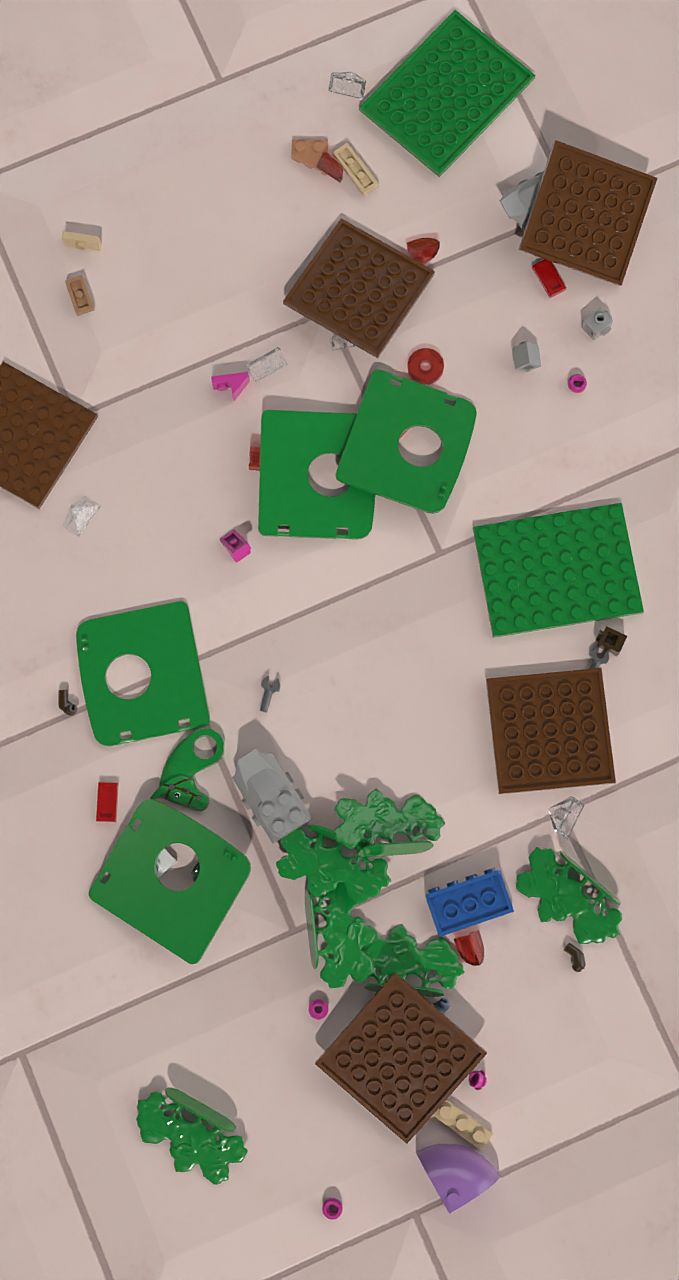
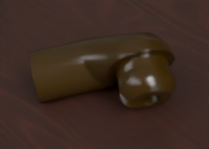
(64, 704)
(578, 957)

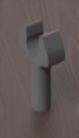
(597, 661)
(268, 693)

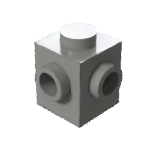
(598, 324)
(526, 356)

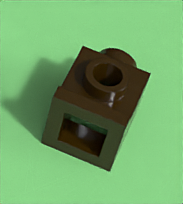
(618, 640)

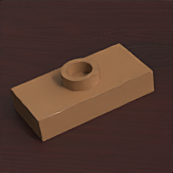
(79, 295)

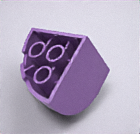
(457, 1173)

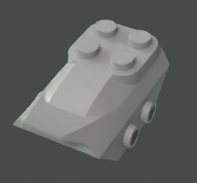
(520, 199)
(270, 795)

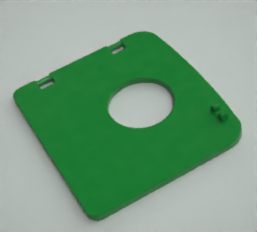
(372, 450)
(286, 498)
(176, 689)
(174, 919)

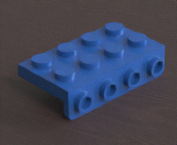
(468, 902)

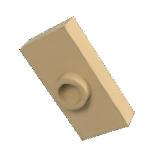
(81, 241)

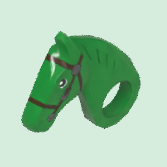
(177, 776)

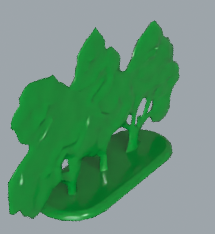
(383, 820)
(328, 866)
(565, 898)
(343, 935)
(401, 956)
(191, 1140)

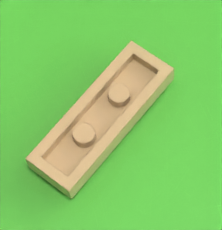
(355, 169)
(463, 1125)

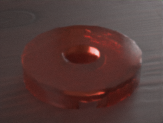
(428, 356)

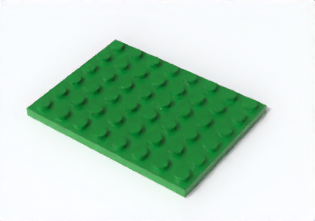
(447, 93)
(557, 570)

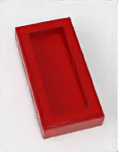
(549, 278)
(107, 802)

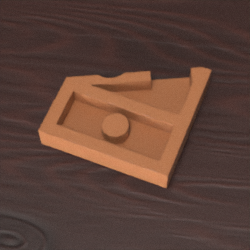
(308, 152)

